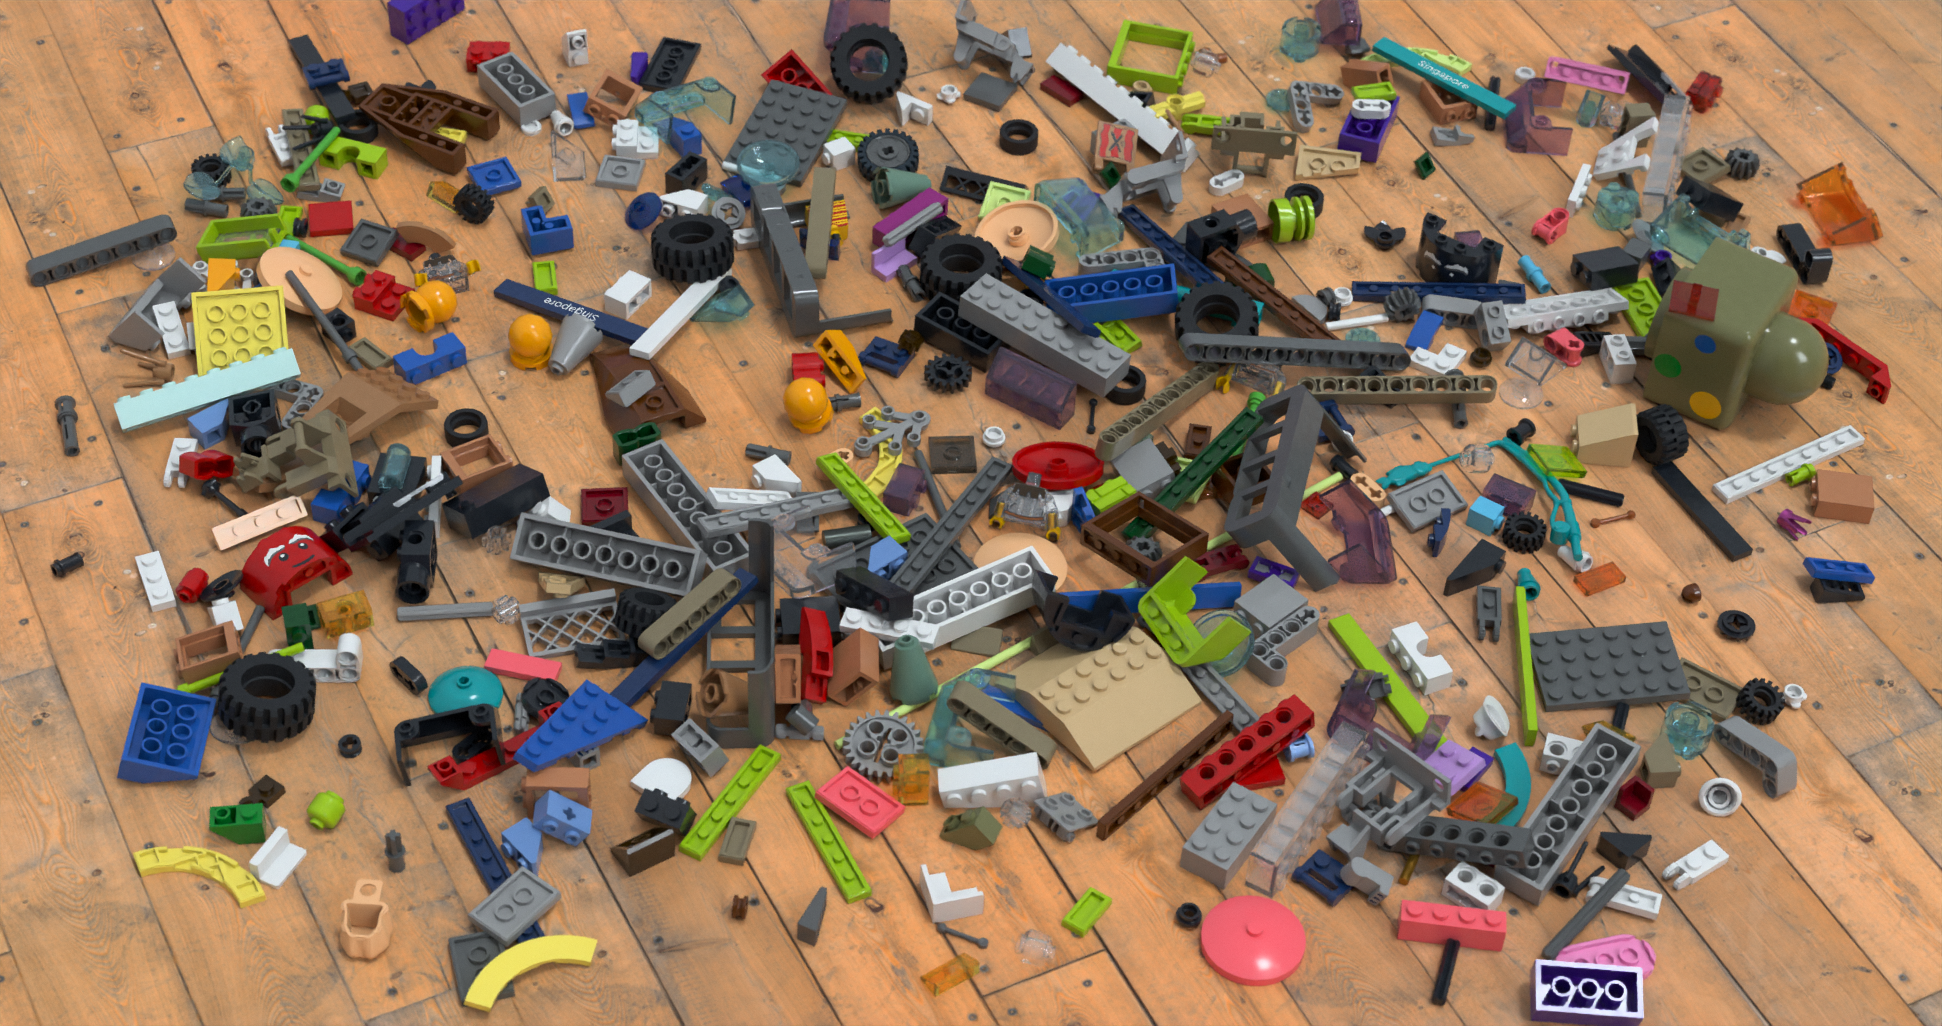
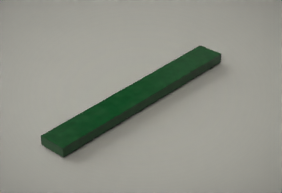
(1200, 469)

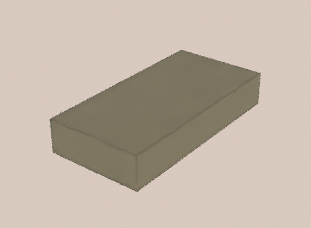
(371, 355)
(737, 841)

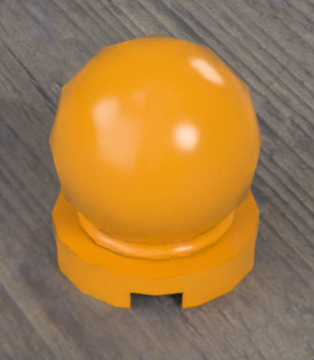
(429, 305)
(530, 342)
(807, 405)

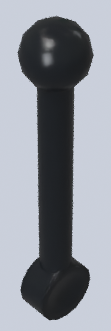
(1091, 428)

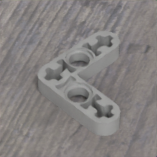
(1328, 93)
(300, 398)

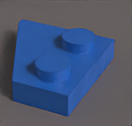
(1081, 508)

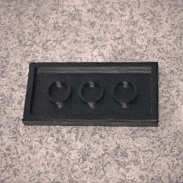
(670, 64)

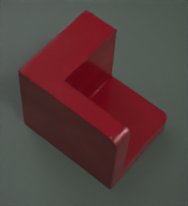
(1634, 798)

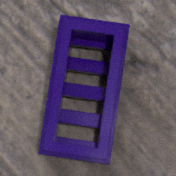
(639, 63)

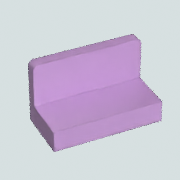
(888, 259)

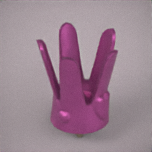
(1787, 521)

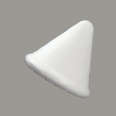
(1720, 797)

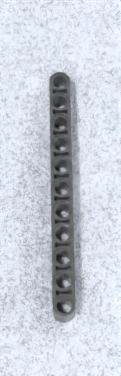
(1287, 346)

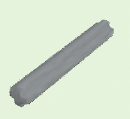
(912, 224)
(444, 611)

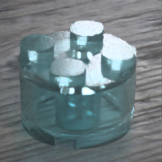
(1300, 38)
(1616, 207)
(1688, 728)

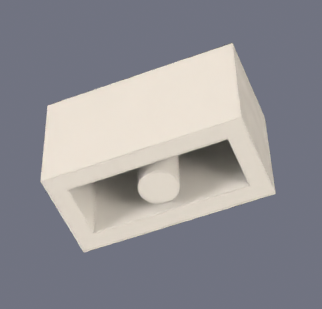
(627, 294)

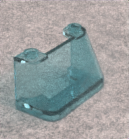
(1081, 213)
(1690, 234)

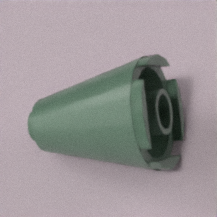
(896, 186)
(911, 673)

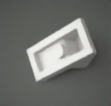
(913, 108)

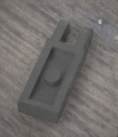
(1488, 611)

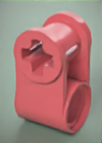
(1551, 225)
(1564, 346)

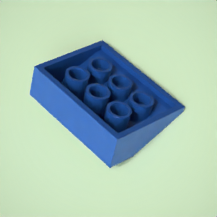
(166, 735)

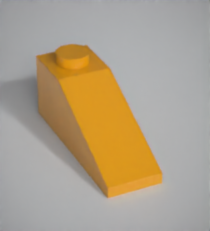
(222, 274)
(841, 358)

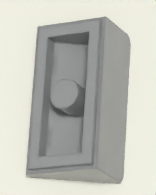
(631, 387)

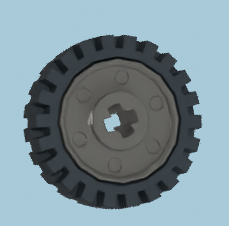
(887, 150)

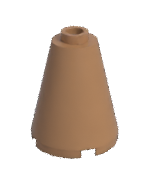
(722, 695)

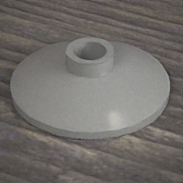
(1642, 232)

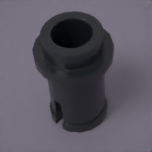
(1339, 464)
(61, 567)

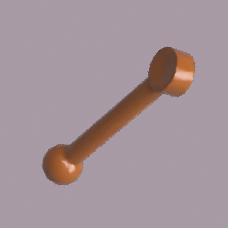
(1596, 522)

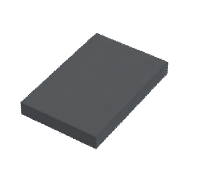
(470, 956)

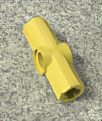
(1179, 105)

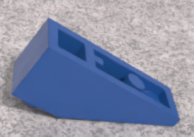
(685, 137)

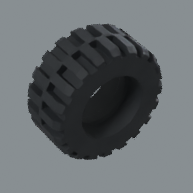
(862, 37)
(692, 248)
(957, 254)
(1217, 299)
(266, 676)

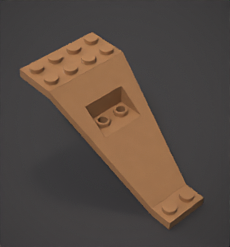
(364, 402)

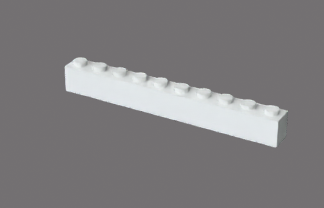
(1116, 100)

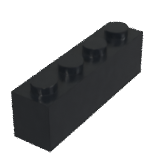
(874, 593)

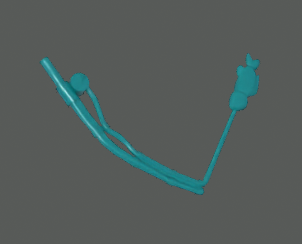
(1560, 532)

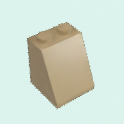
(1606, 436)

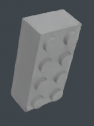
(516, 88)
(1227, 835)

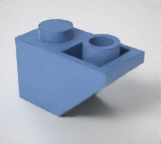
(210, 424)
(887, 557)
(523, 845)

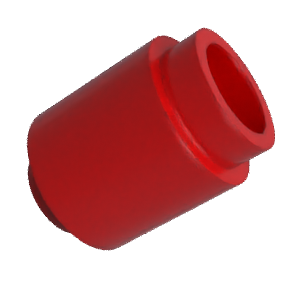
(192, 585)

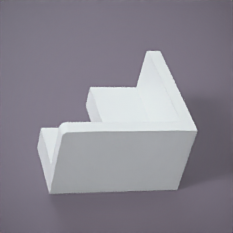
(948, 905)

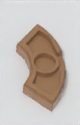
(418, 233)

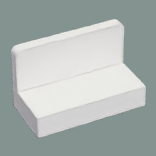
(276, 859)

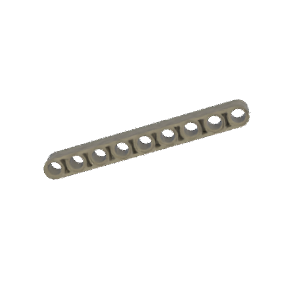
(1406, 384)
(1156, 411)

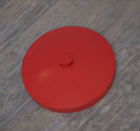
(1060, 464)

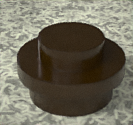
(1481, 357)

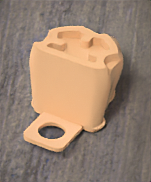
(365, 922)

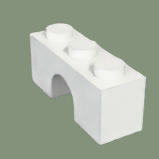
(1427, 673)

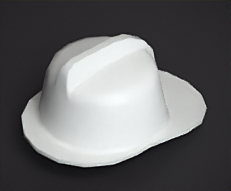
(1491, 719)

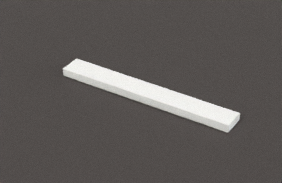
(675, 317)
(1776, 468)

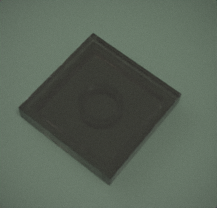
(952, 454)

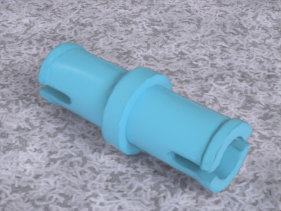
(1534, 274)

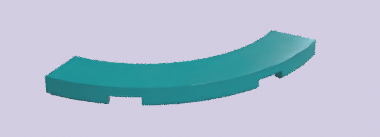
(1517, 781)

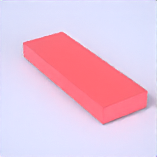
(521, 665)

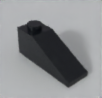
(932, 230)
(1476, 568)

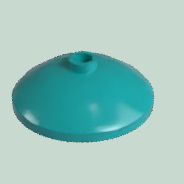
(464, 688)

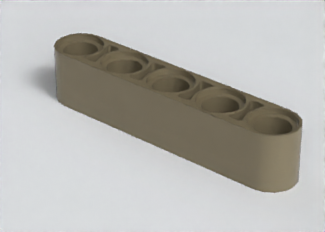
(689, 613)
(1000, 723)

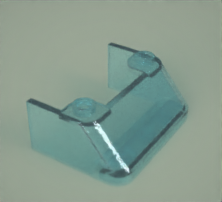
(658, 108)
(951, 744)

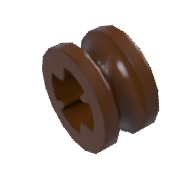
(740, 907)

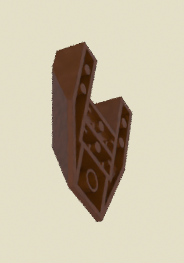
(418, 112)

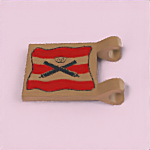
(1114, 144)

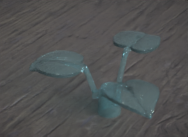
(241, 158)

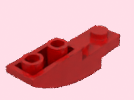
(817, 655)

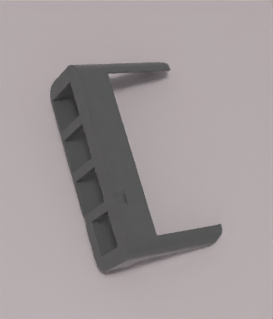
(788, 266)
(1287, 481)
(762, 669)

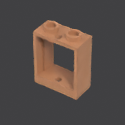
(618, 87)
(1445, 114)
(473, 451)
(204, 641)
(788, 673)
(556, 780)

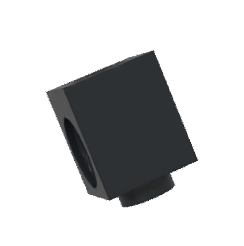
(342, 323)

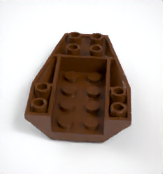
(659, 404)

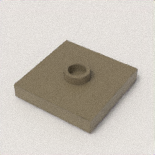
(1704, 166)

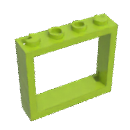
(1156, 36)

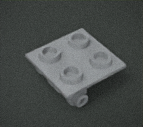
(1063, 815)

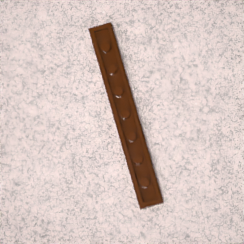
(1264, 292)
(1164, 775)

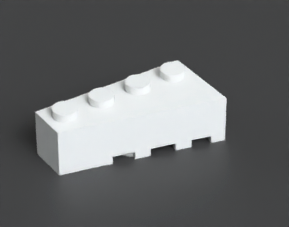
(992, 782)

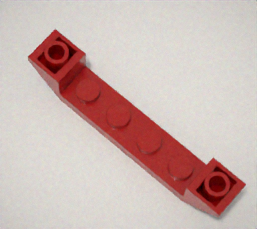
(1858, 359)
(487, 763)

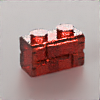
(1704, 91)

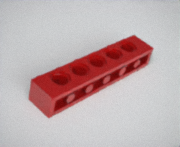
(1242, 763)

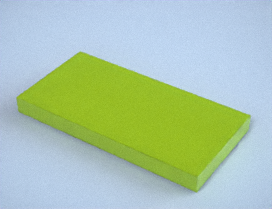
(1642, 304)

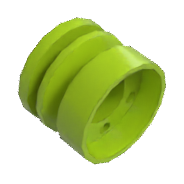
(1292, 219)

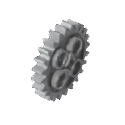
(860, 739)

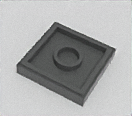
(990, 91)
(369, 242)

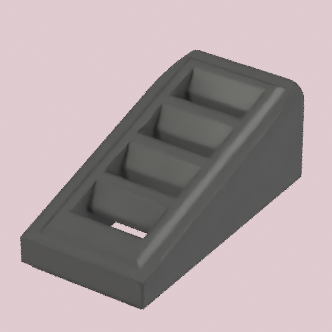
(811, 920)

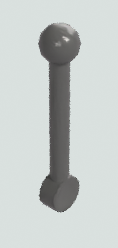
(982, 942)

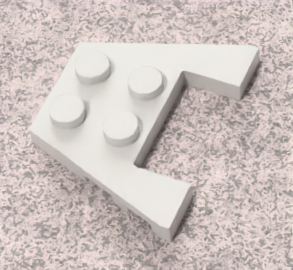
(1619, 154)

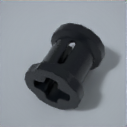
(1523, 430)

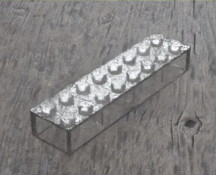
(1666, 156)
(1306, 810)

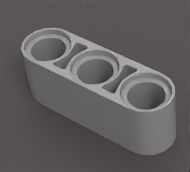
(1456, 311)

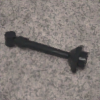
(211, 489)

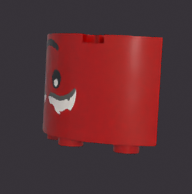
(285, 564)

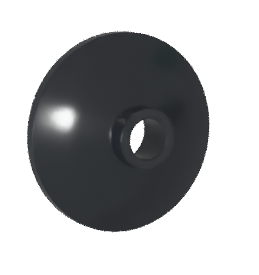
(222, 586)

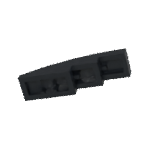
(610, 654)

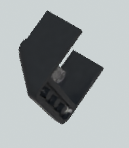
(445, 726)

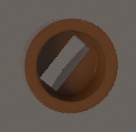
(1691, 593)

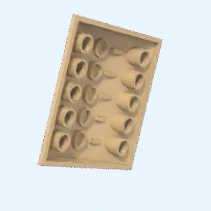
(1104, 697)

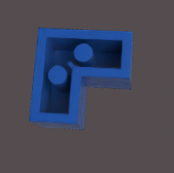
(545, 233)

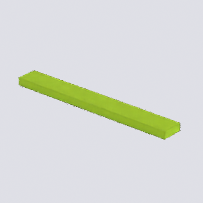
(1368, 657)
(1524, 664)

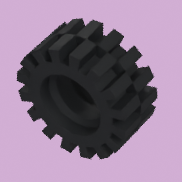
(213, 167)
(464, 203)
(1524, 523)
(1768, 694)

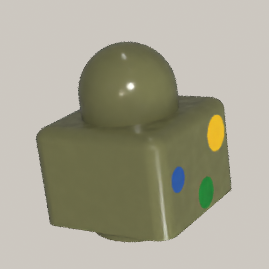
(1745, 352)

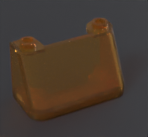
(1838, 208)

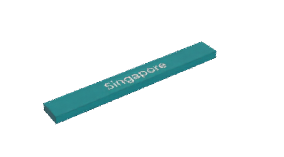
(1444, 78)

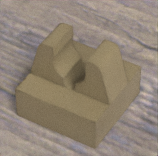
(541, 197)

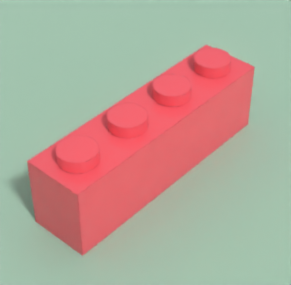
(1439, 922)

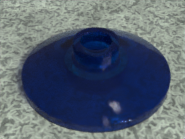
(643, 210)

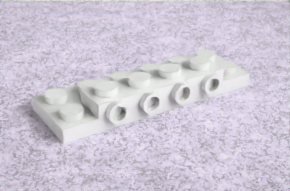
(1565, 310)

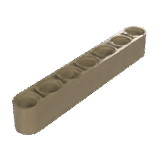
(820, 221)

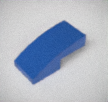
(576, 105)
(1424, 331)

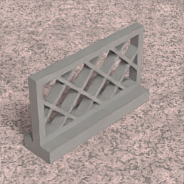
(568, 610)

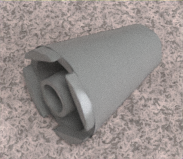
(573, 343)

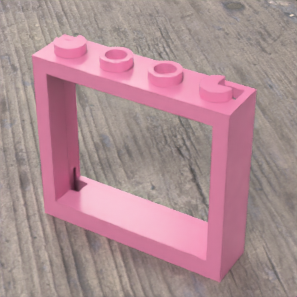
(1587, 74)

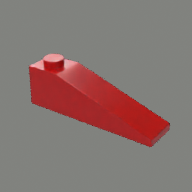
(794, 71)

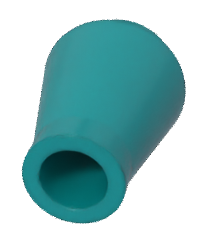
(1530, 584)

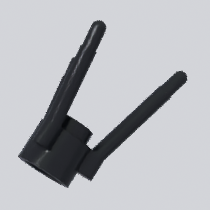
(320, 128)
(1567, 884)

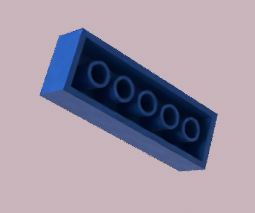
(1120, 293)

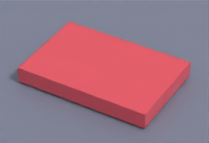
(860, 802)

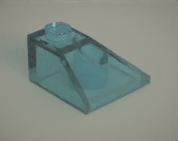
(725, 307)

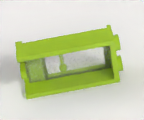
(241, 237)

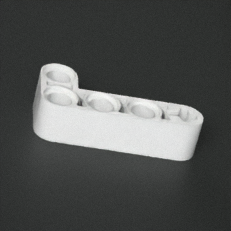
(334, 665)

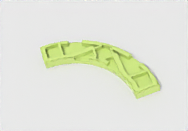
(1449, 62)

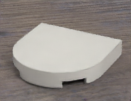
(664, 774)

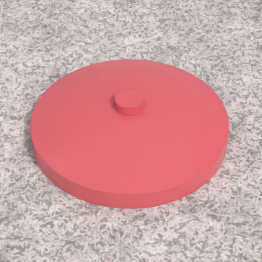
(1253, 940)

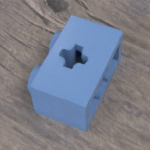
(562, 818)

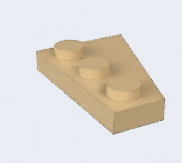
(1325, 162)
(560, 584)

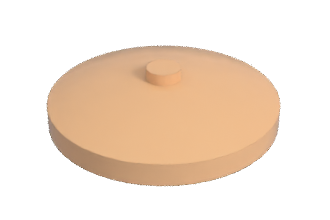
(1018, 226)
(311, 272)
(1013, 542)

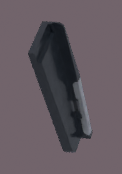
(1646, 71)
(401, 510)

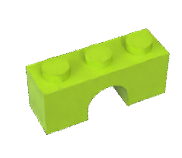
(370, 159)

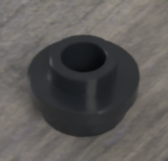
(1191, 910)

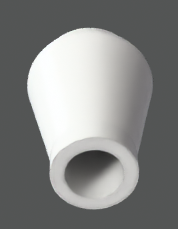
(562, 124)
(1566, 554)

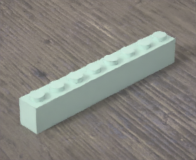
(206, 390)

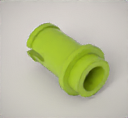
(1803, 473)

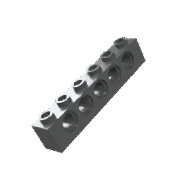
(1467, 842)

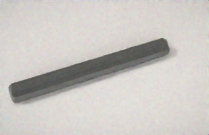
(1585, 914)

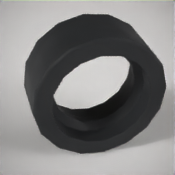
(1018, 127)
(364, 135)
(1312, 191)
(1132, 395)
(464, 417)

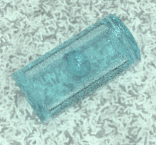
(1590, 109)
(395, 466)

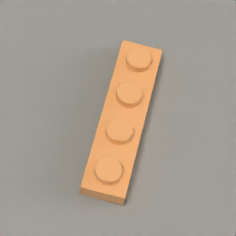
(258, 522)

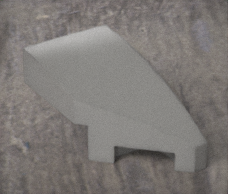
(1450, 137)

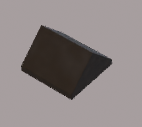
(645, 850)

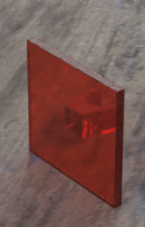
(1693, 300)

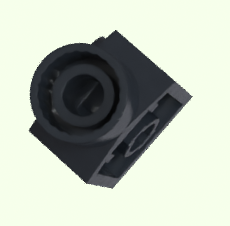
(1219, 229)
(254, 419)
(417, 560)

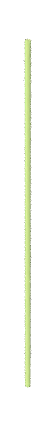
(1025, 644)

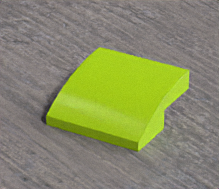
(1120, 335)

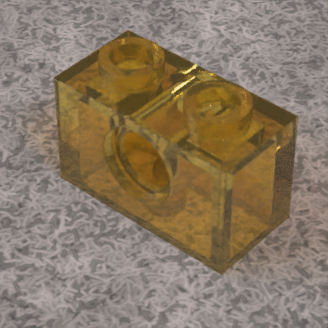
(345, 614)
(912, 779)

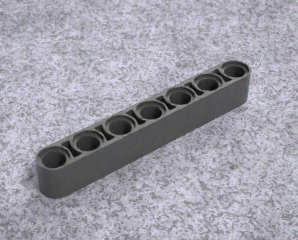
(101, 250)

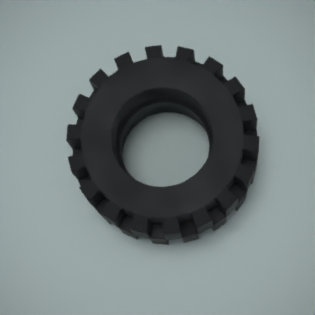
(1661, 435)
(640, 609)

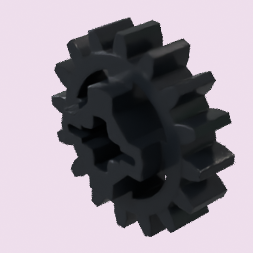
(948, 373)

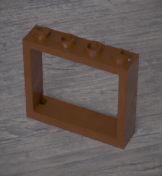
(1097, 538)

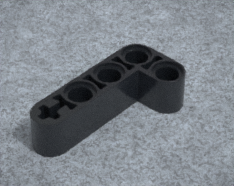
(1810, 263)

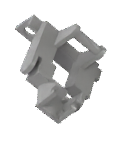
(976, 37)
(1158, 178)
(1380, 778)

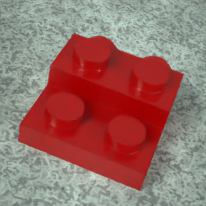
(483, 51)
(380, 295)

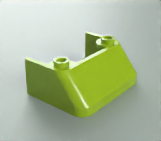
(1165, 613)

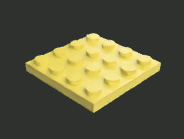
(238, 325)

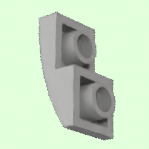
(329, 191)

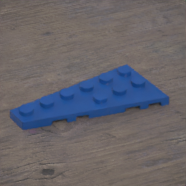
(579, 724)

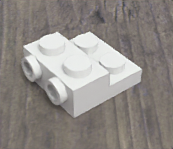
(634, 140)

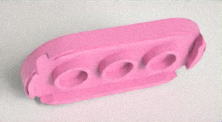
(1613, 950)

